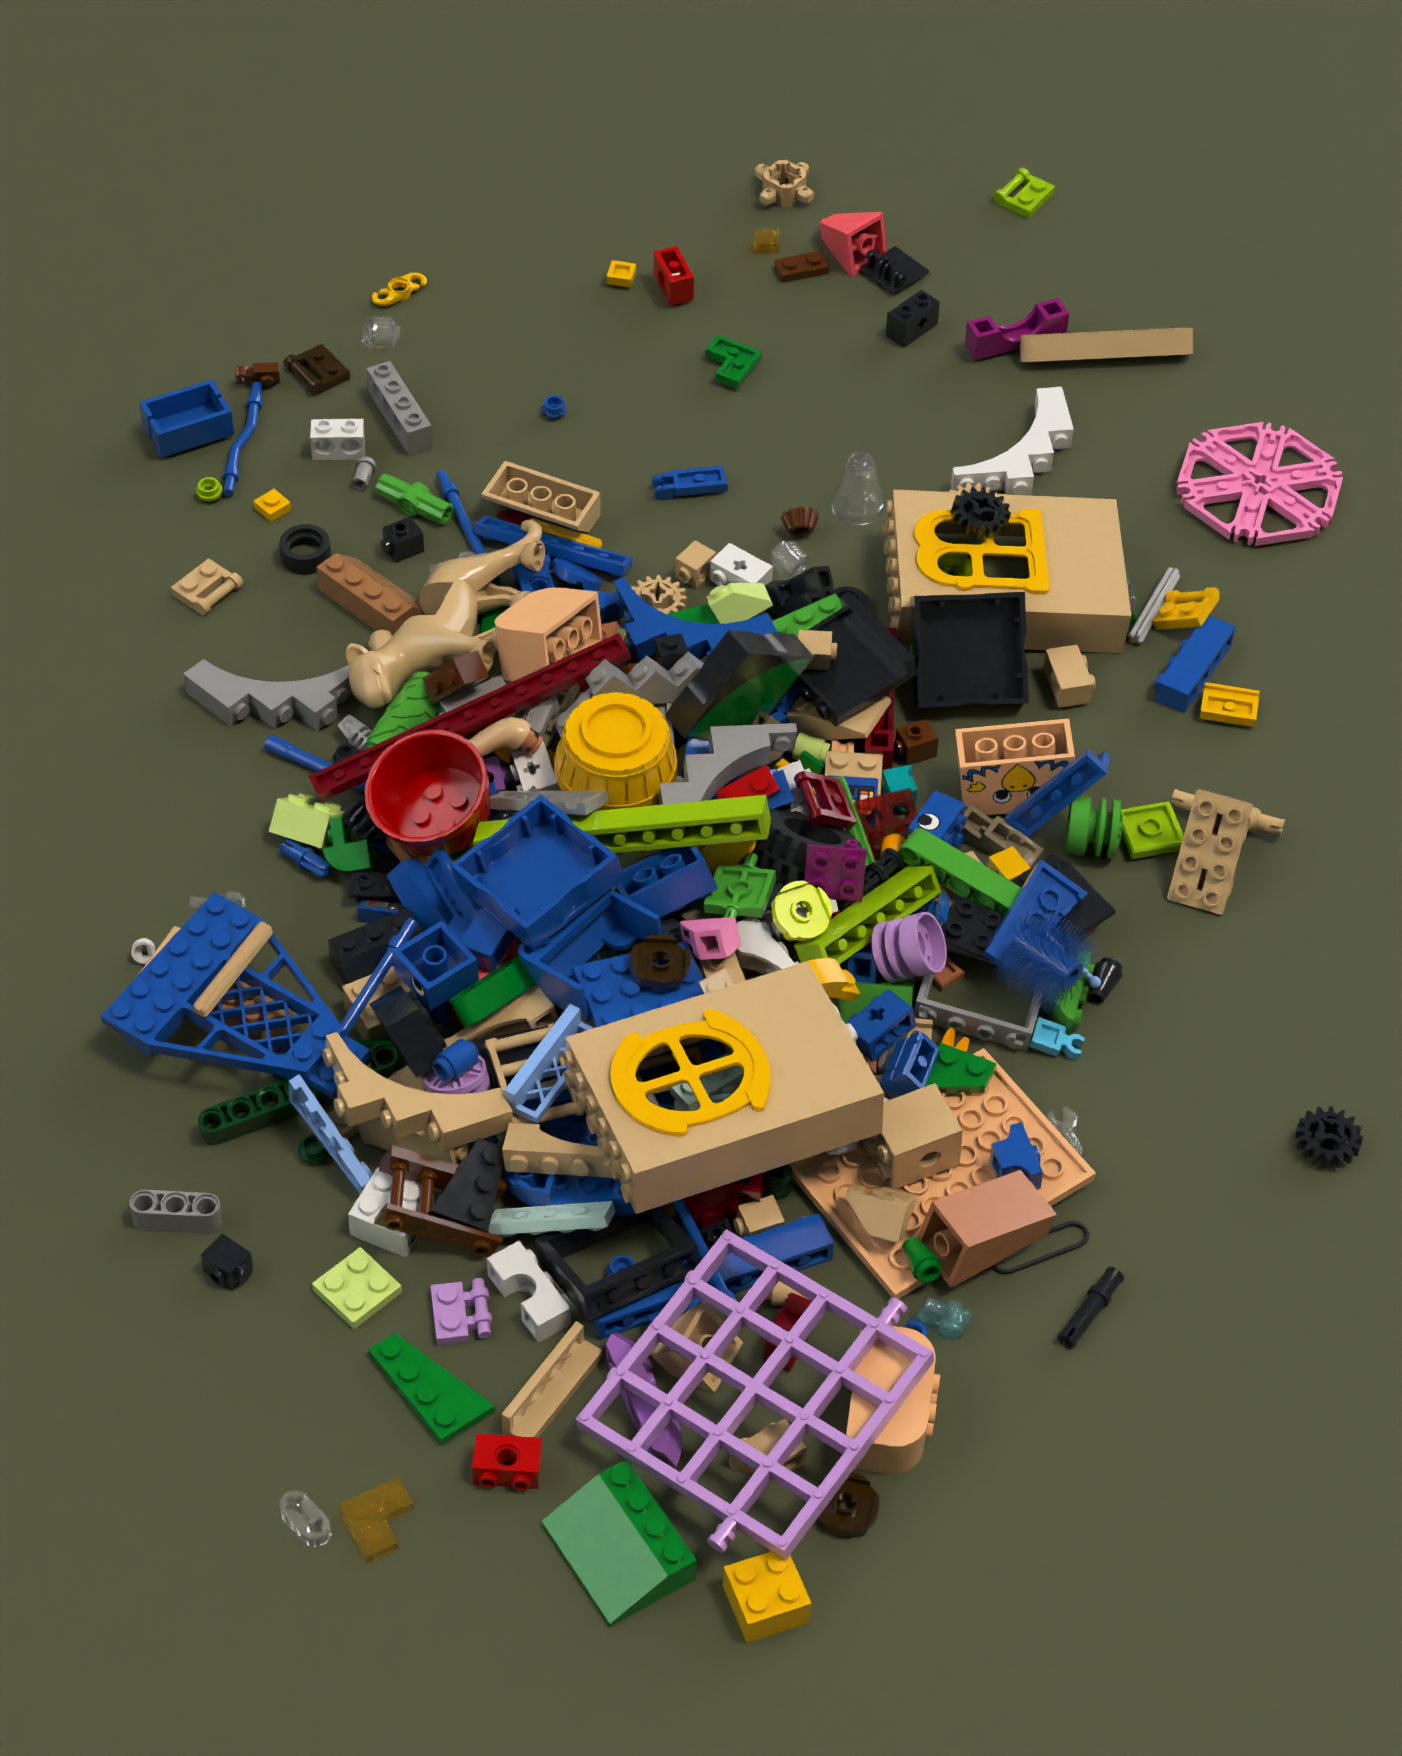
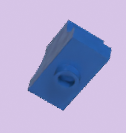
(1017, 1154)

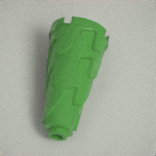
(408, 709)

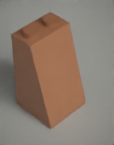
(985, 1225)

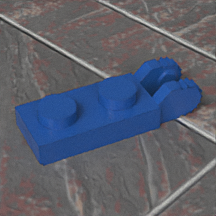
(689, 482)

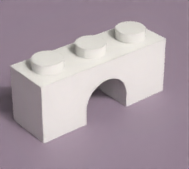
(518, 1270)

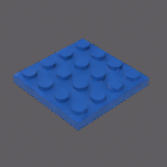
(616, 996)

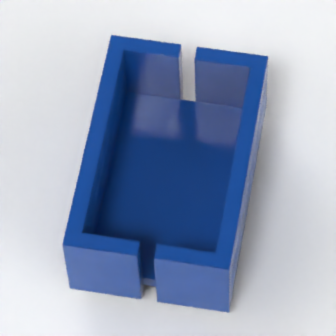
(186, 418)

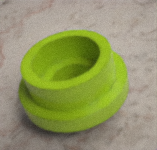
(209, 489)

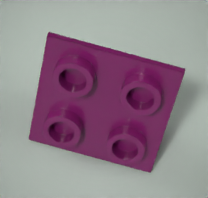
(837, 870)

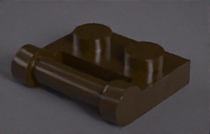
(322, 364)

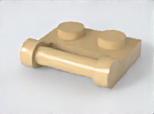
(203, 581)

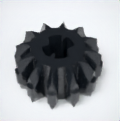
(359, 820)

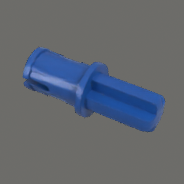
(305, 858)

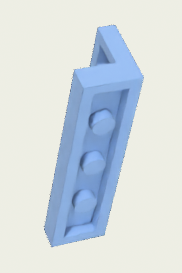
(539, 1067)

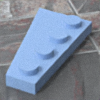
(328, 1135)

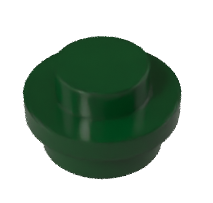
(311, 1149)

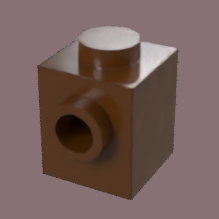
(916, 742)

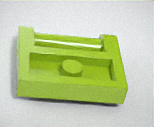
(1029, 198)

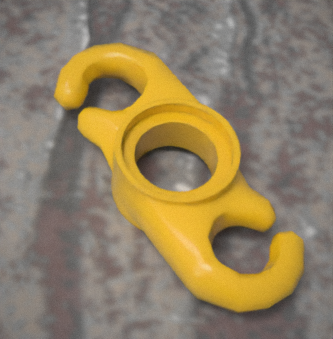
(399, 296)

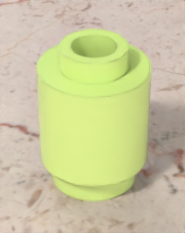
(813, 745)

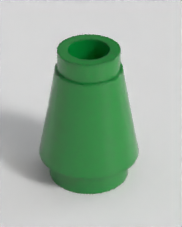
(922, 1261)

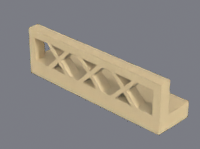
(551, 1385)

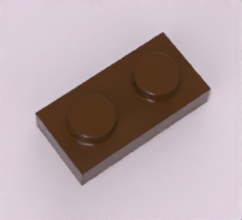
(801, 266)

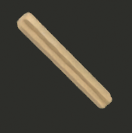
(232, 969)

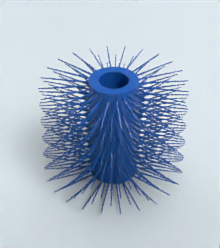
(1046, 958)

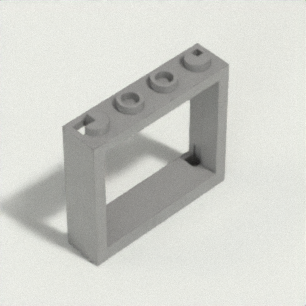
(972, 1023)

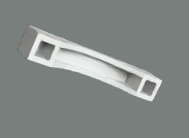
(764, 954)

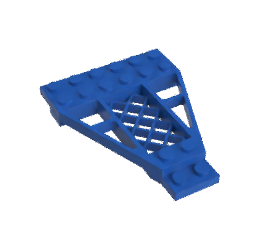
(185, 967)

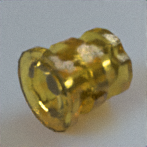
(766, 239)

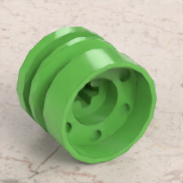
(1093, 827)

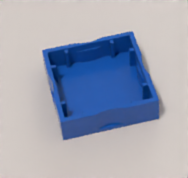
(537, 872)

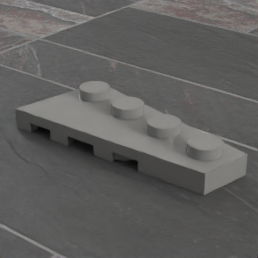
(567, 801)

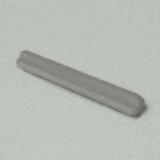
(1153, 606)

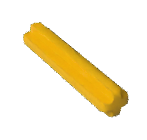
(568, 534)

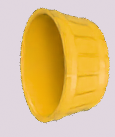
(617, 747)

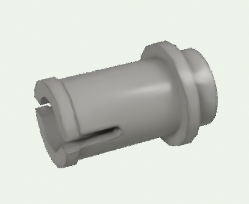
(364, 469)

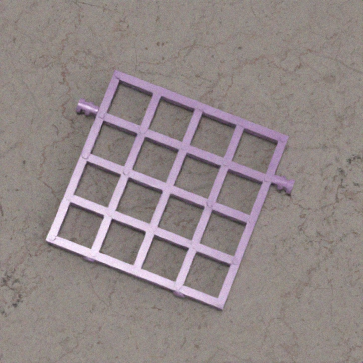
(755, 1391)

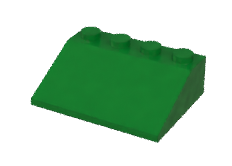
(620, 1543)

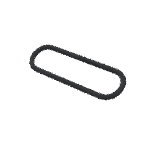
(1053, 1254)

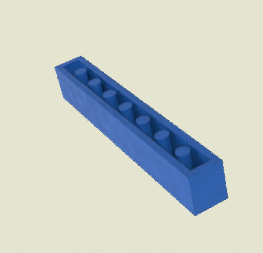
(795, 1244)

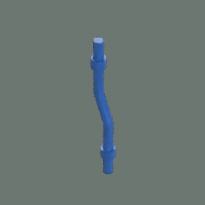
(231, 472)

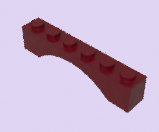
(882, 736)

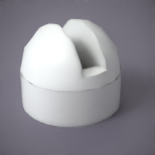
(137, 952)

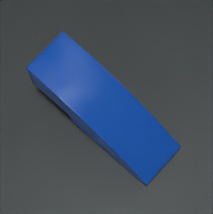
(419, 894)

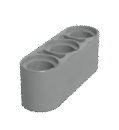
(162, 1204)

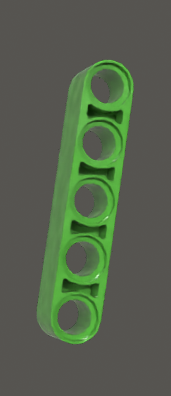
(959, 871)

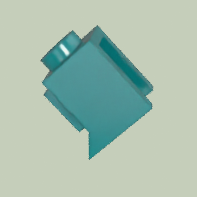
(899, 779)

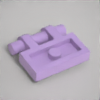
(450, 1312)

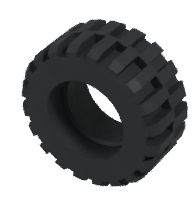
(788, 842)

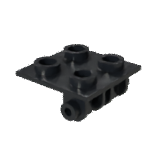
(893, 269)
(970, 926)

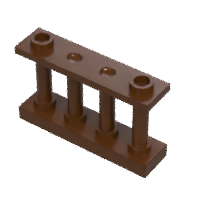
(431, 1174)

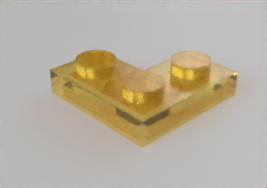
(368, 1515)

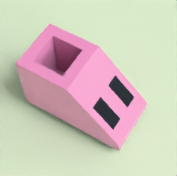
(711, 937)

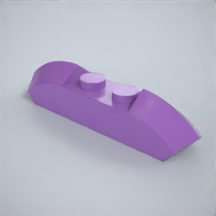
(669, 1442)

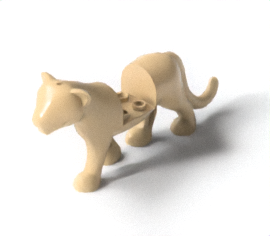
(451, 600)

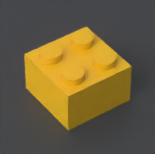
(766, 1595)

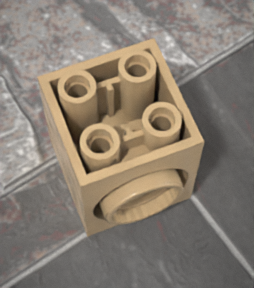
(916, 1137)

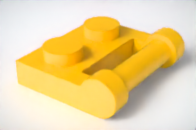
(1186, 609)

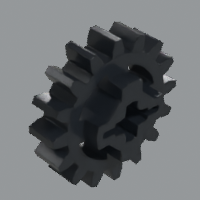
(980, 512)
(1328, 1137)

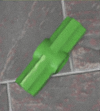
(414, 499)

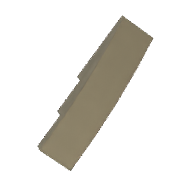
(997, 835)

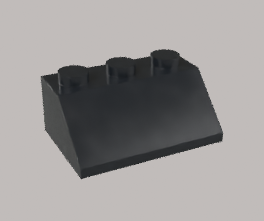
(361, 949)

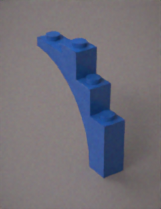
(647, 623)

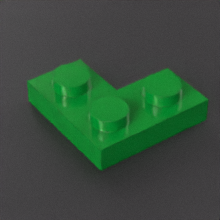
(736, 360)

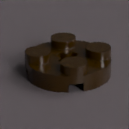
(656, 976)
(854, 1520)

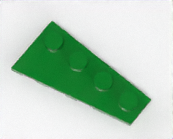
(431, 1391)

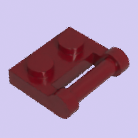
(832, 798)

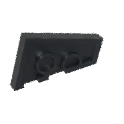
(473, 1188)

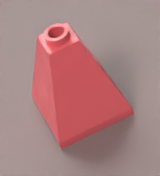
(852, 236)

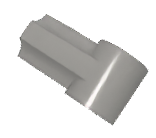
(540, 714)

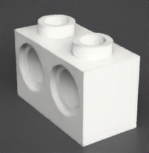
(337, 439)

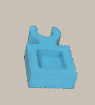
(1051, 1039)

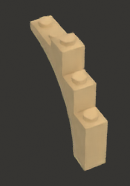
(448, 1117)

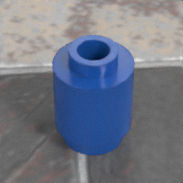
(455, 1060)

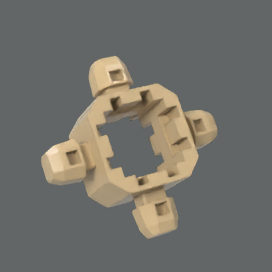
(784, 194)

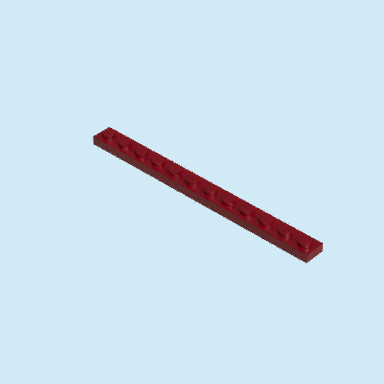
(480, 711)

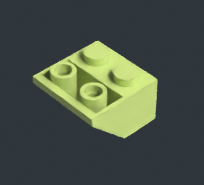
(304, 819)

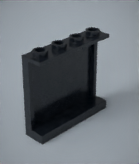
(865, 667)

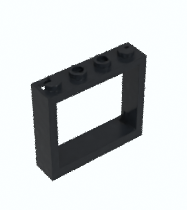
(625, 1284)

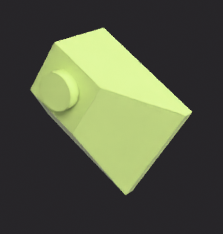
(738, 601)

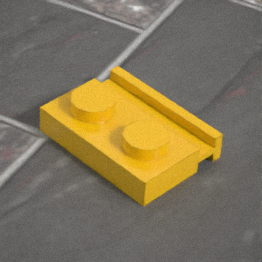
(1229, 704)

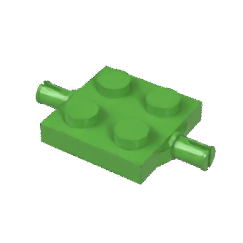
(741, 890)

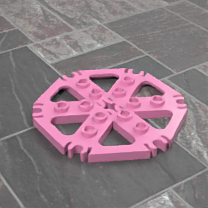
(1278, 482)

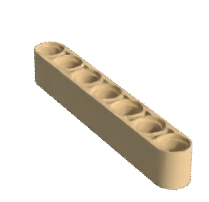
(1106, 344)

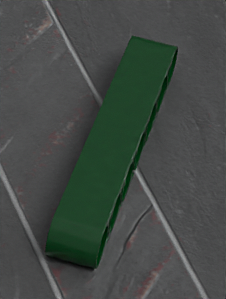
(261, 1116)

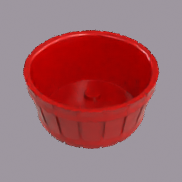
(429, 792)

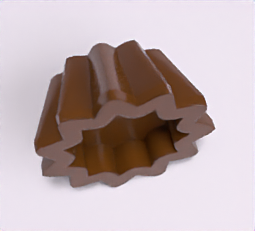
(800, 520)

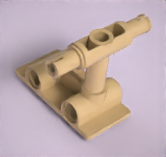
(1213, 847)

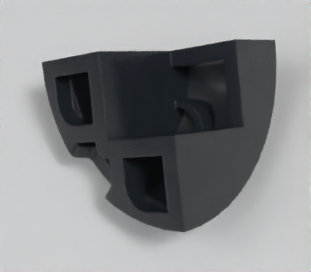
(800, 590)

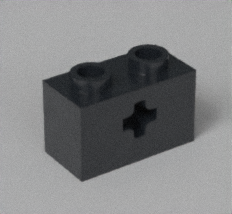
(912, 318)

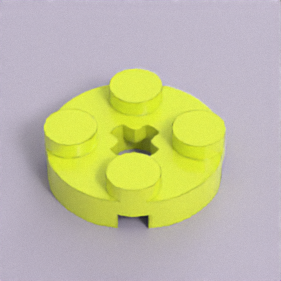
(809, 897)

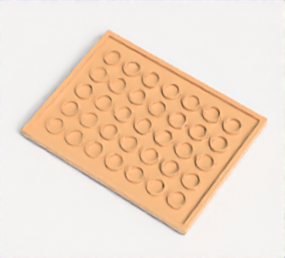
(984, 1121)

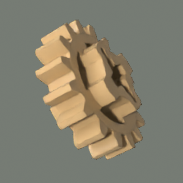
(670, 595)

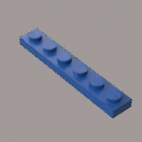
(559, 547)

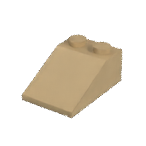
(855, 727)

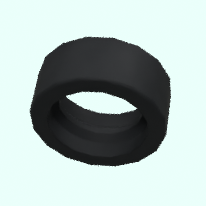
(304, 534)

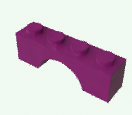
(987, 338)

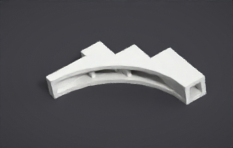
(1033, 454)

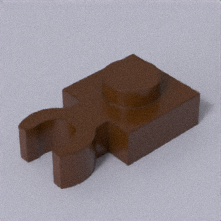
(264, 373)

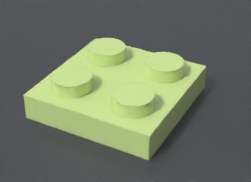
(357, 1288)

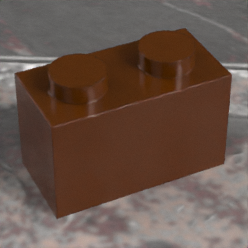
(455, 676)

